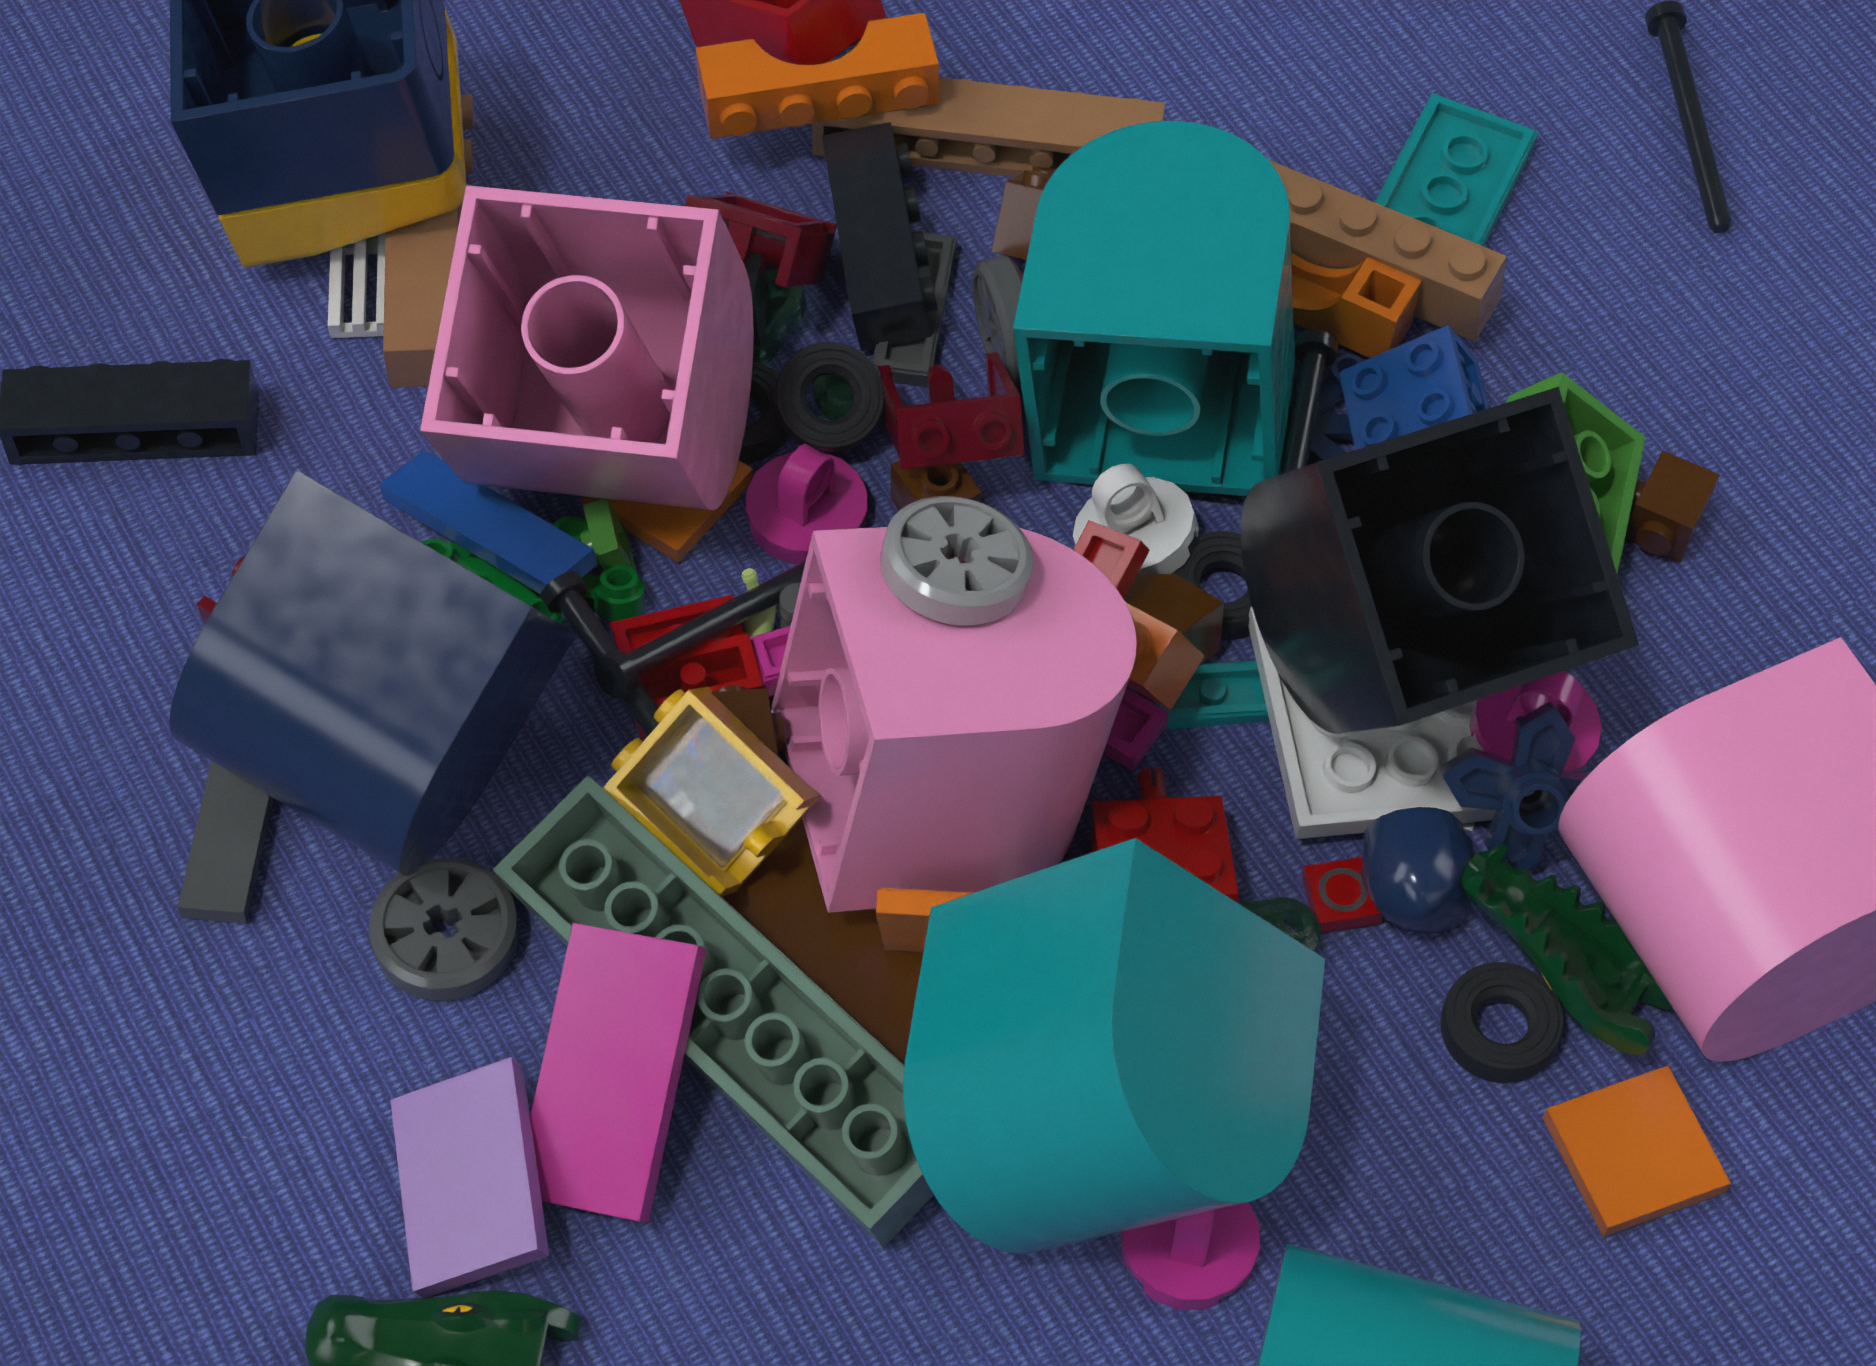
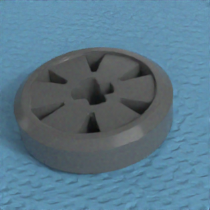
(996, 297)
(426, 961)

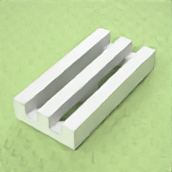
(358, 326)

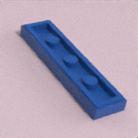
(486, 523)

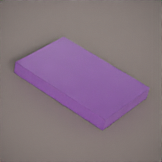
(468, 1178)

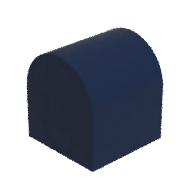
(362, 676)

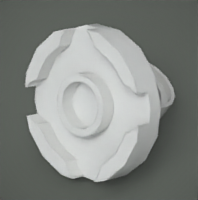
(1145, 510)

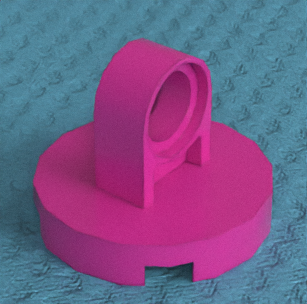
(803, 495)
(1496, 716)
(1194, 1257)

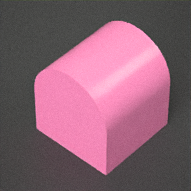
(592, 349)
(944, 743)
(1746, 851)

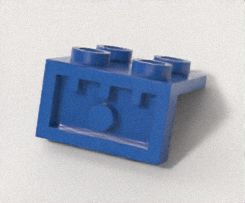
(1412, 388)

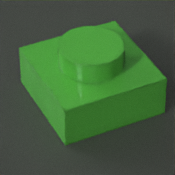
(607, 535)

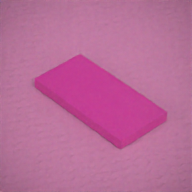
(612, 1069)

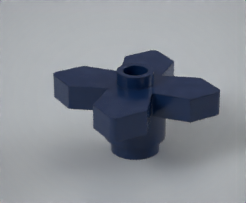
(1502, 784)

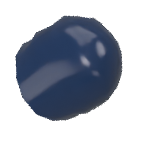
(1416, 868)

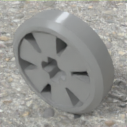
(943, 588)

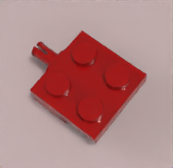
(713, 664)
(1180, 828)

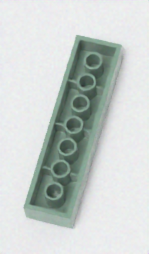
(757, 1020)

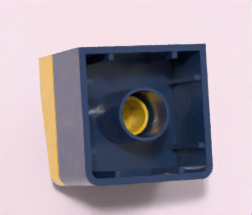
(317, 118)

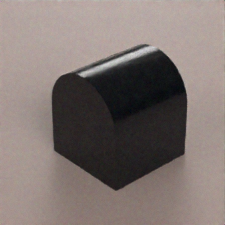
(1433, 568)

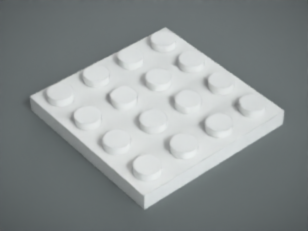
(1355, 777)

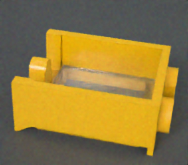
(709, 789)

